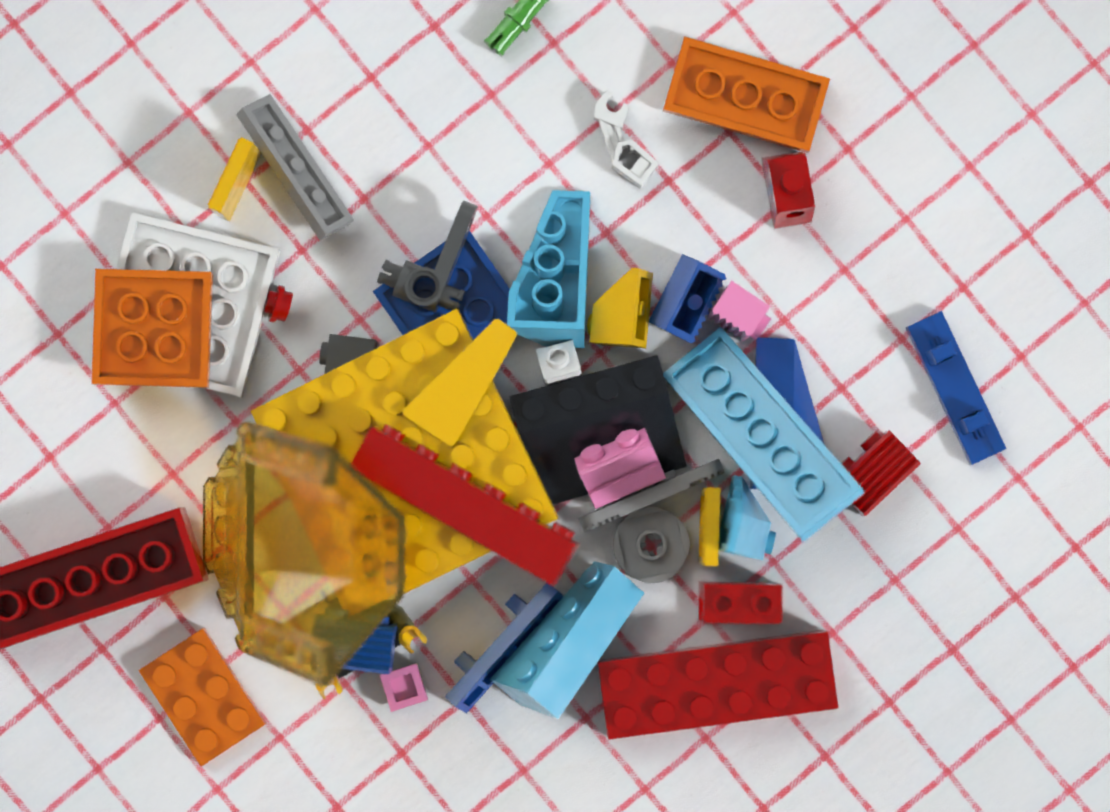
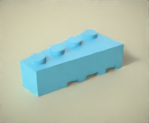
(569, 641)

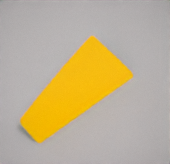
(455, 393)

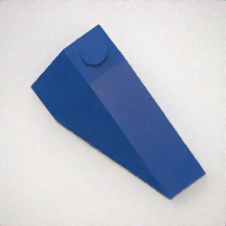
(782, 367)

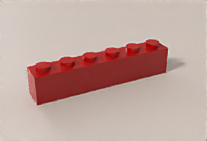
(465, 505)

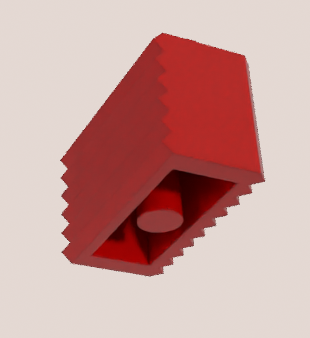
(879, 469)

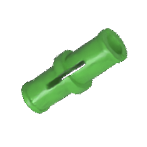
(515, 21)

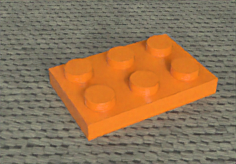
(202, 697)

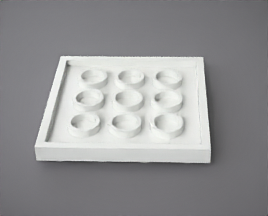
(239, 290)

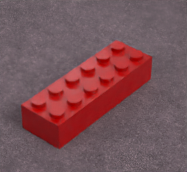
(98, 576)
(717, 684)

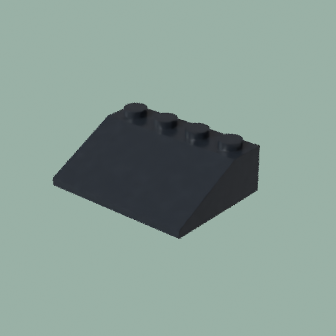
(593, 410)

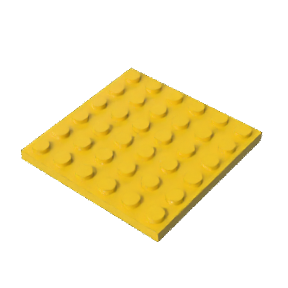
(373, 393)

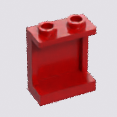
(740, 602)

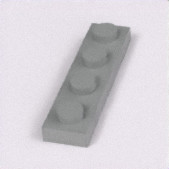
(295, 167)

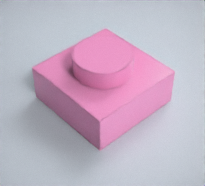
(404, 687)

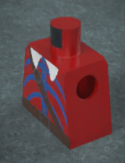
(789, 189)

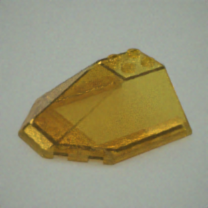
(300, 551)

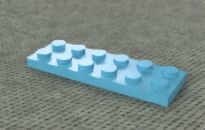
(763, 434)

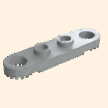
(662, 489)

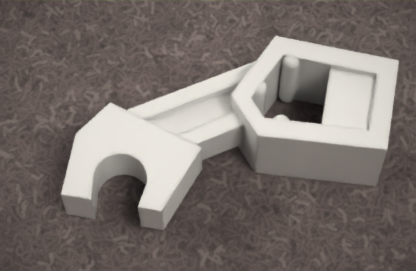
(611, 126)

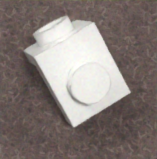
(559, 362)

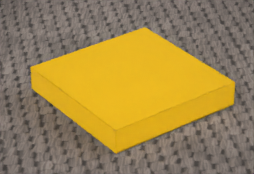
(234, 179)
(709, 526)

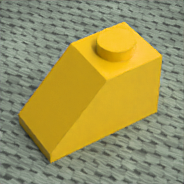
(623, 312)

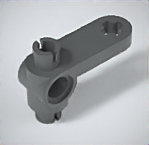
(405, 277)

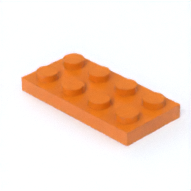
(746, 94)

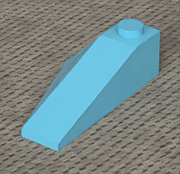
(551, 286)
(744, 523)

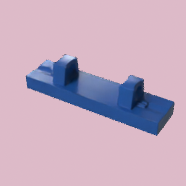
(955, 388)
(478, 673)

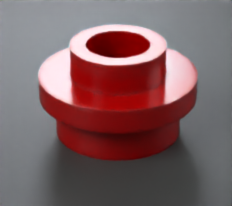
(278, 304)

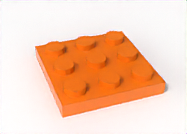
(152, 328)

